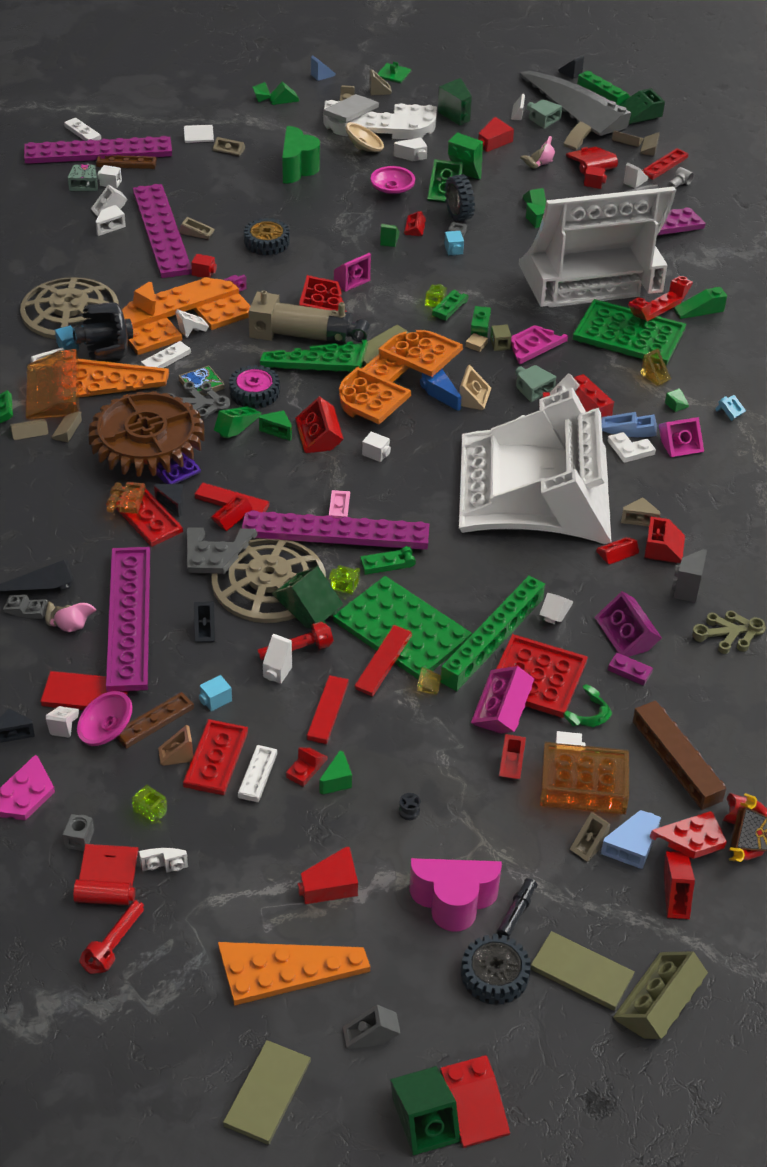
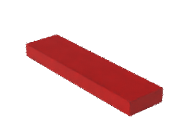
(665, 163)
(222, 496)
(383, 660)
(327, 709)

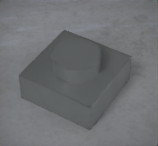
(458, 227)

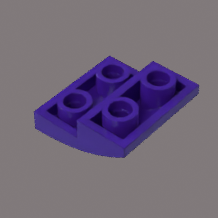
(177, 473)

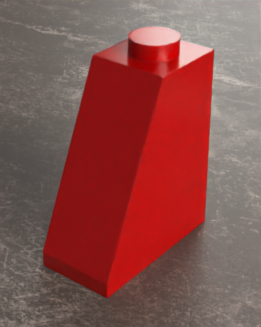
(496, 134)
(329, 879)
(678, 885)

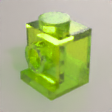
(437, 291)
(345, 579)
(149, 803)

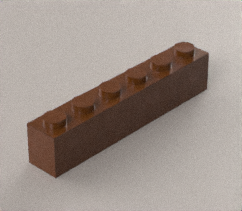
(679, 755)

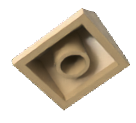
(474, 390)

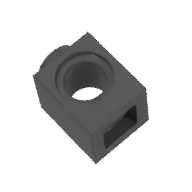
(78, 832)

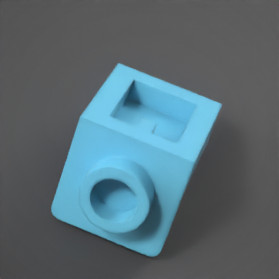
(731, 407)

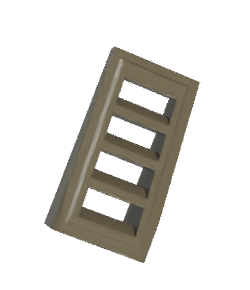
(196, 229)

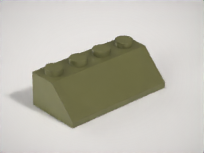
(661, 994)

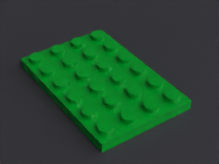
(620, 331)
(389, 604)

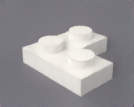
(630, 451)

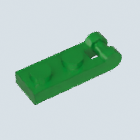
(449, 304)
(388, 561)

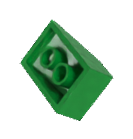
(469, 151)
(441, 171)

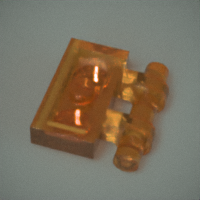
(131, 497)

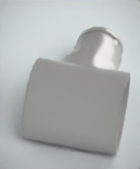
(681, 177)

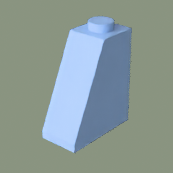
(632, 839)

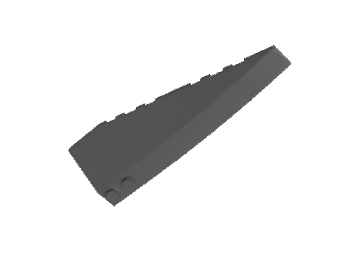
(583, 104)

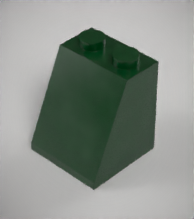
(455, 101)
(309, 597)
(426, 1110)

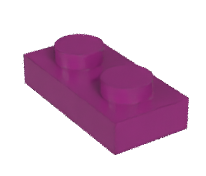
(630, 669)

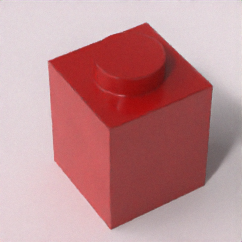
(595, 177)
(203, 266)

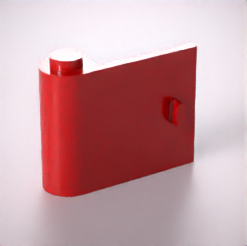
(594, 157)
(107, 875)

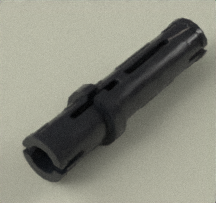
(526, 893)

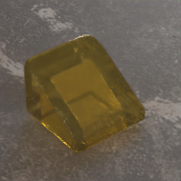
(429, 681)

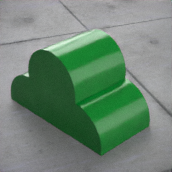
(300, 155)

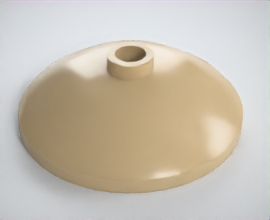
(363, 138)

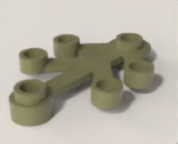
(753, 627)

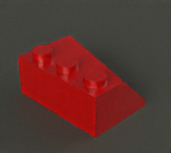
(321, 293)

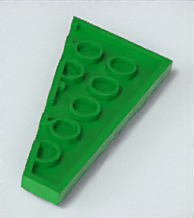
(318, 357)

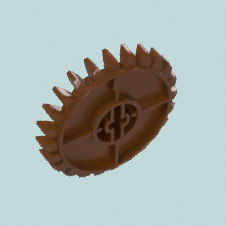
(146, 431)

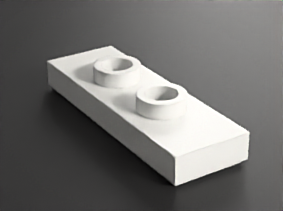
(81, 130)
(167, 356)
(257, 773)

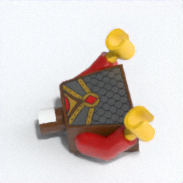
(750, 830)

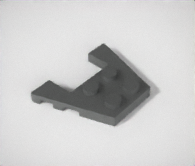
(214, 556)

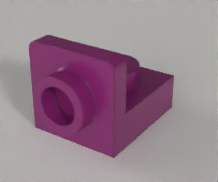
(239, 281)

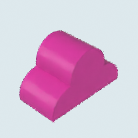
(454, 889)

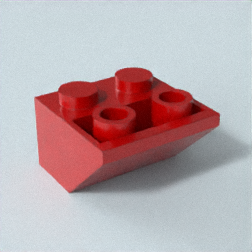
(664, 541)

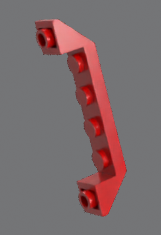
(648, 310)

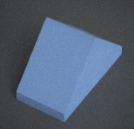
(320, 70)

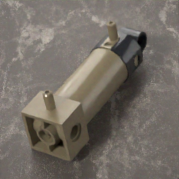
(271, 317)

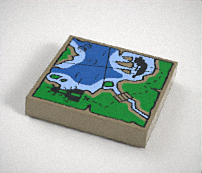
(200, 376)

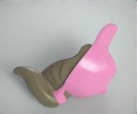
(540, 157)
(68, 617)

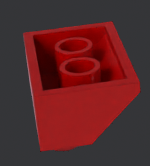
(593, 397)
(319, 427)

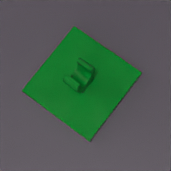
(394, 72)

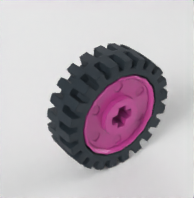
(254, 386)

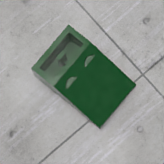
(644, 105)

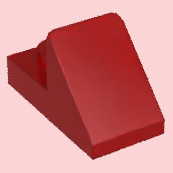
(512, 756)
(306, 766)

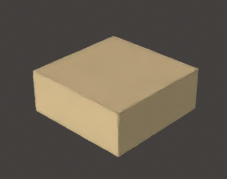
(476, 342)

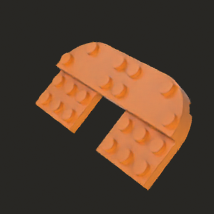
(211, 299)
(372, 390)

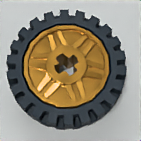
(266, 236)

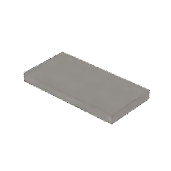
(350, 108)

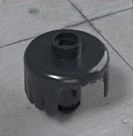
(105, 330)

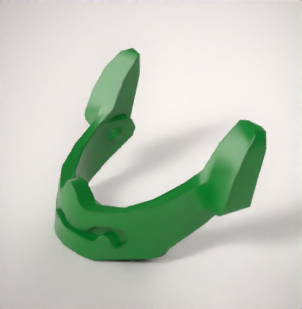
(592, 721)

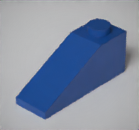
(442, 389)

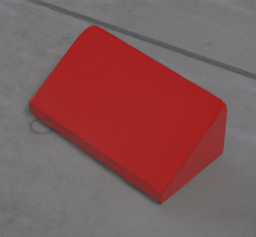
(415, 224)
(232, 512)
(618, 550)

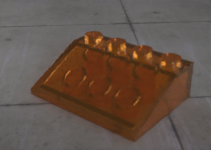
(53, 385)
(585, 778)

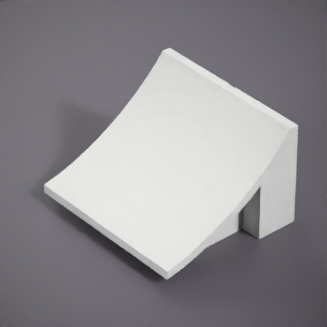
(598, 247)
(509, 490)

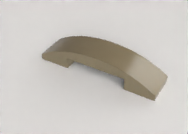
(576, 136)

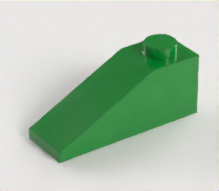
(704, 303)
(234, 421)

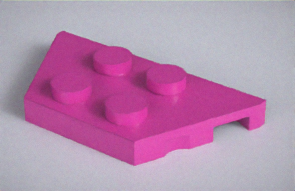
(534, 342)
(25, 791)

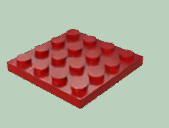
(553, 669)

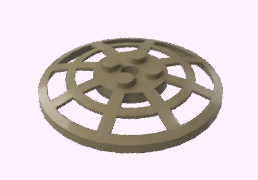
(62, 302)
(262, 581)

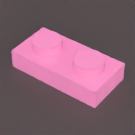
(339, 504)

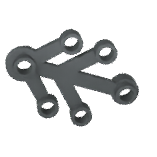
(217, 402)

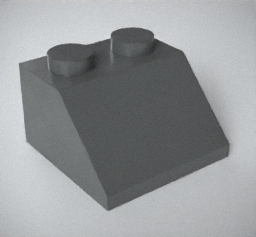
(689, 576)

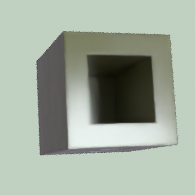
(500, 337)

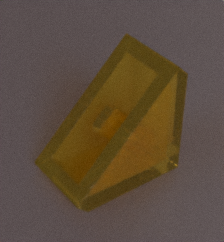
(655, 368)

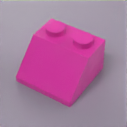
(353, 272)
(682, 437)

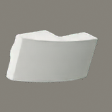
(171, 858)

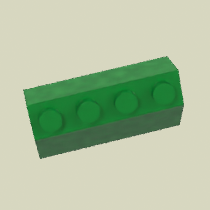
(601, 87)

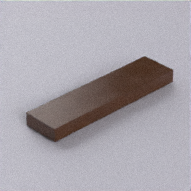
(120, 161)
(155, 719)

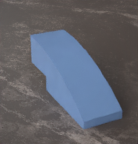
(630, 424)

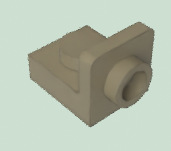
(346, 92)

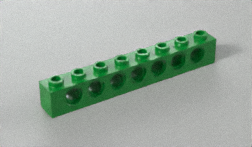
(492, 633)

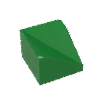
(261, 92)
(676, 400)

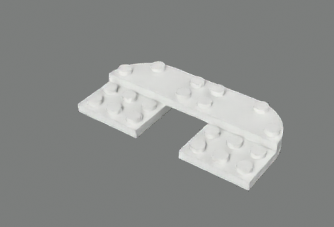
(405, 123)

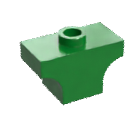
(481, 321)

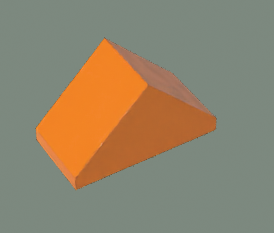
(145, 298)

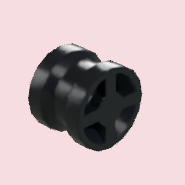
(406, 802)

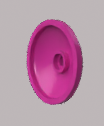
(392, 179)
(104, 718)

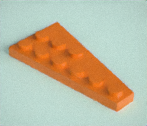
(110, 377)
(274, 969)

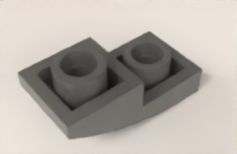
(23, 607)

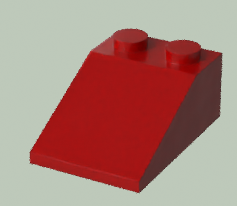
(477, 1100)

